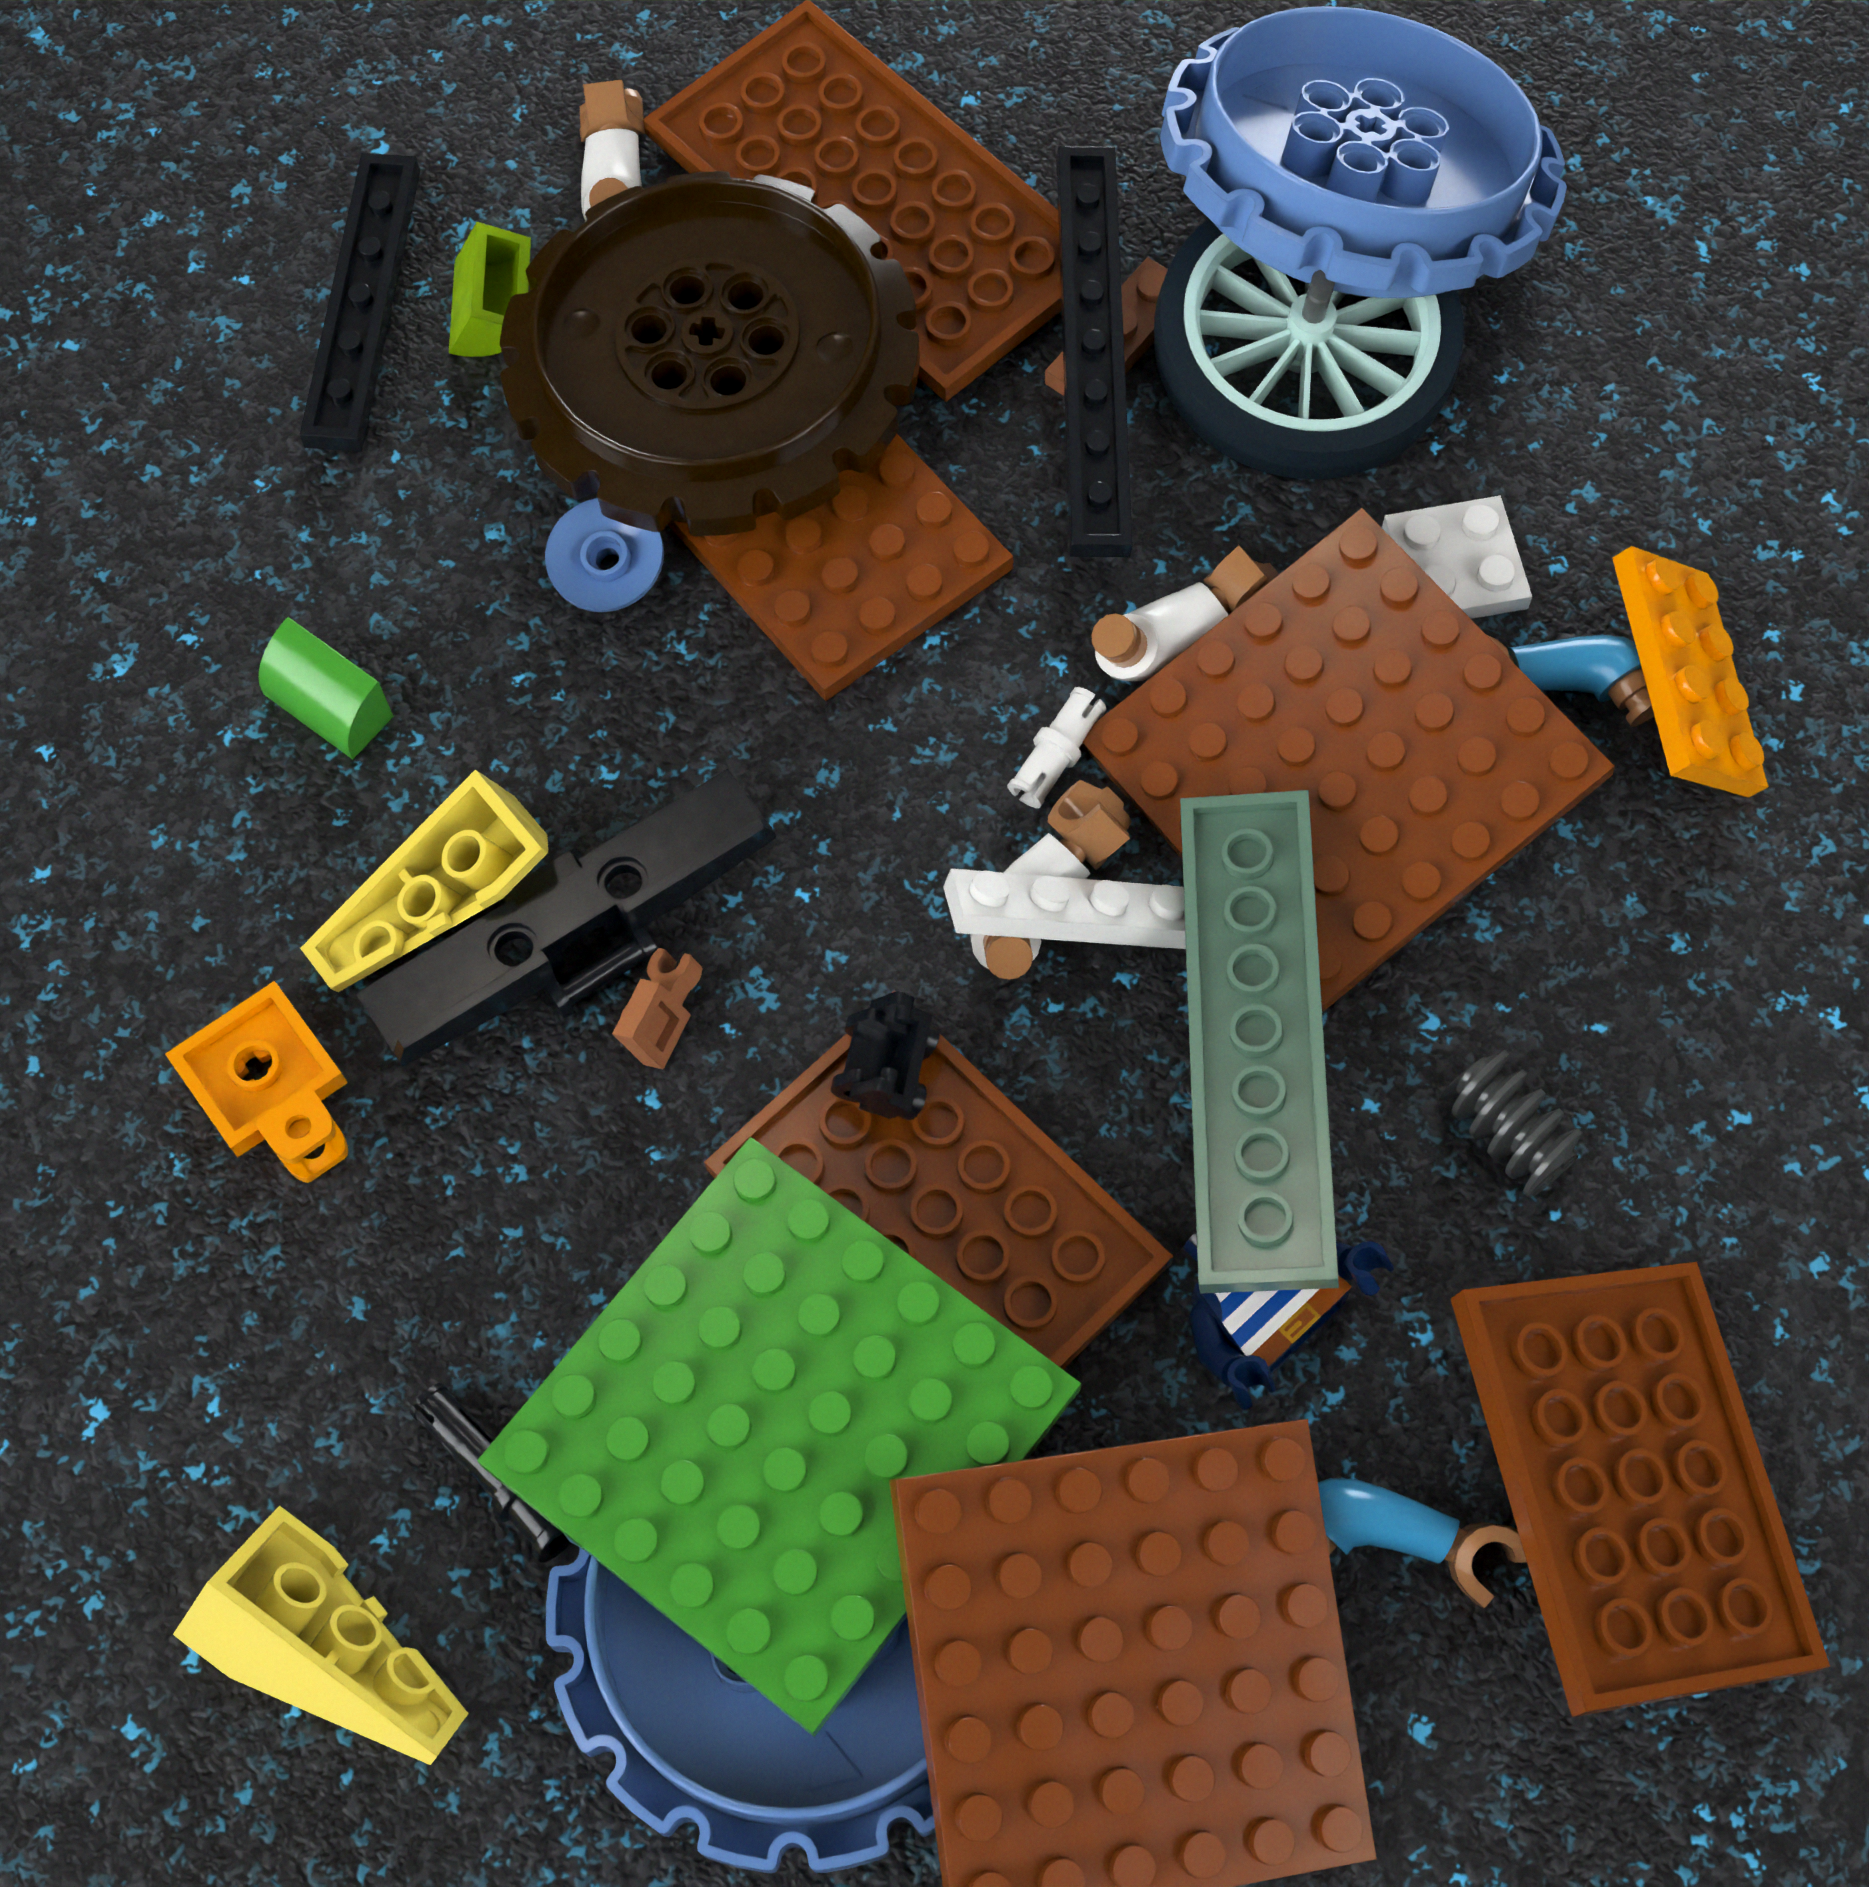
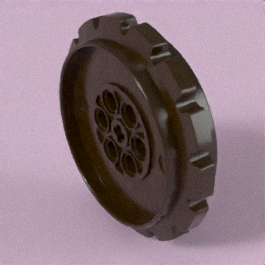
(692, 296)

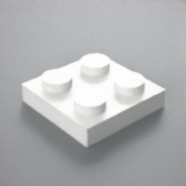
(1466, 553)

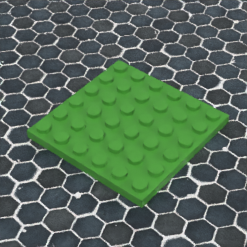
(744, 1423)

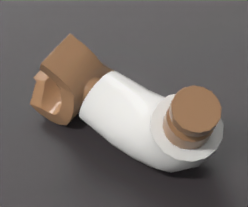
(610, 130)
(1152, 636)
(1091, 831)

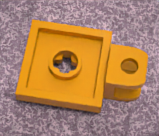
(282, 1104)

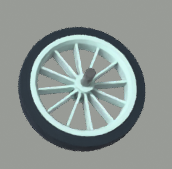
(1305, 338)

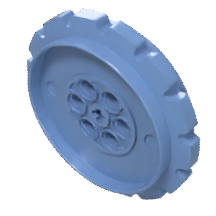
(1363, 152)
(721, 1754)

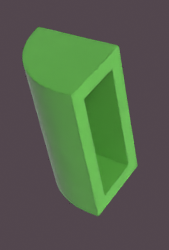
(322, 689)

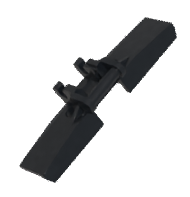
(466, 985)

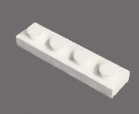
(1066, 909)

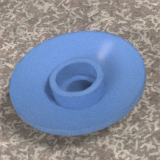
(583, 541)

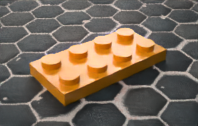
(1690, 673)

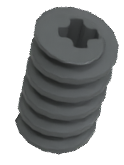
(1514, 1121)

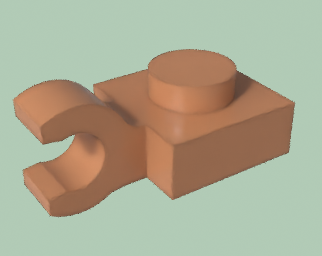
(655, 1012)

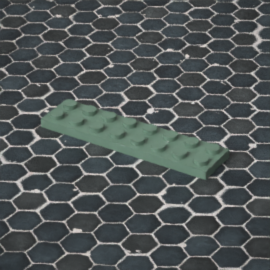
(1256, 1046)

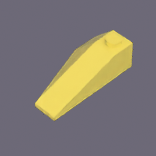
(439, 877)
(303, 1634)

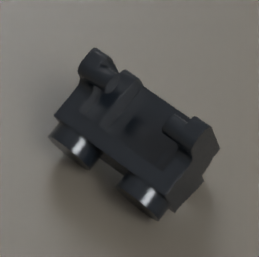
(887, 1057)

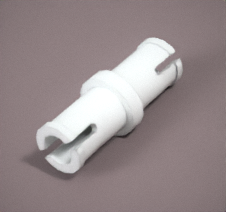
(1057, 747)

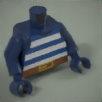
(1255, 1332)

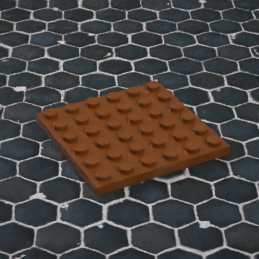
(1385, 705)
(1133, 1666)

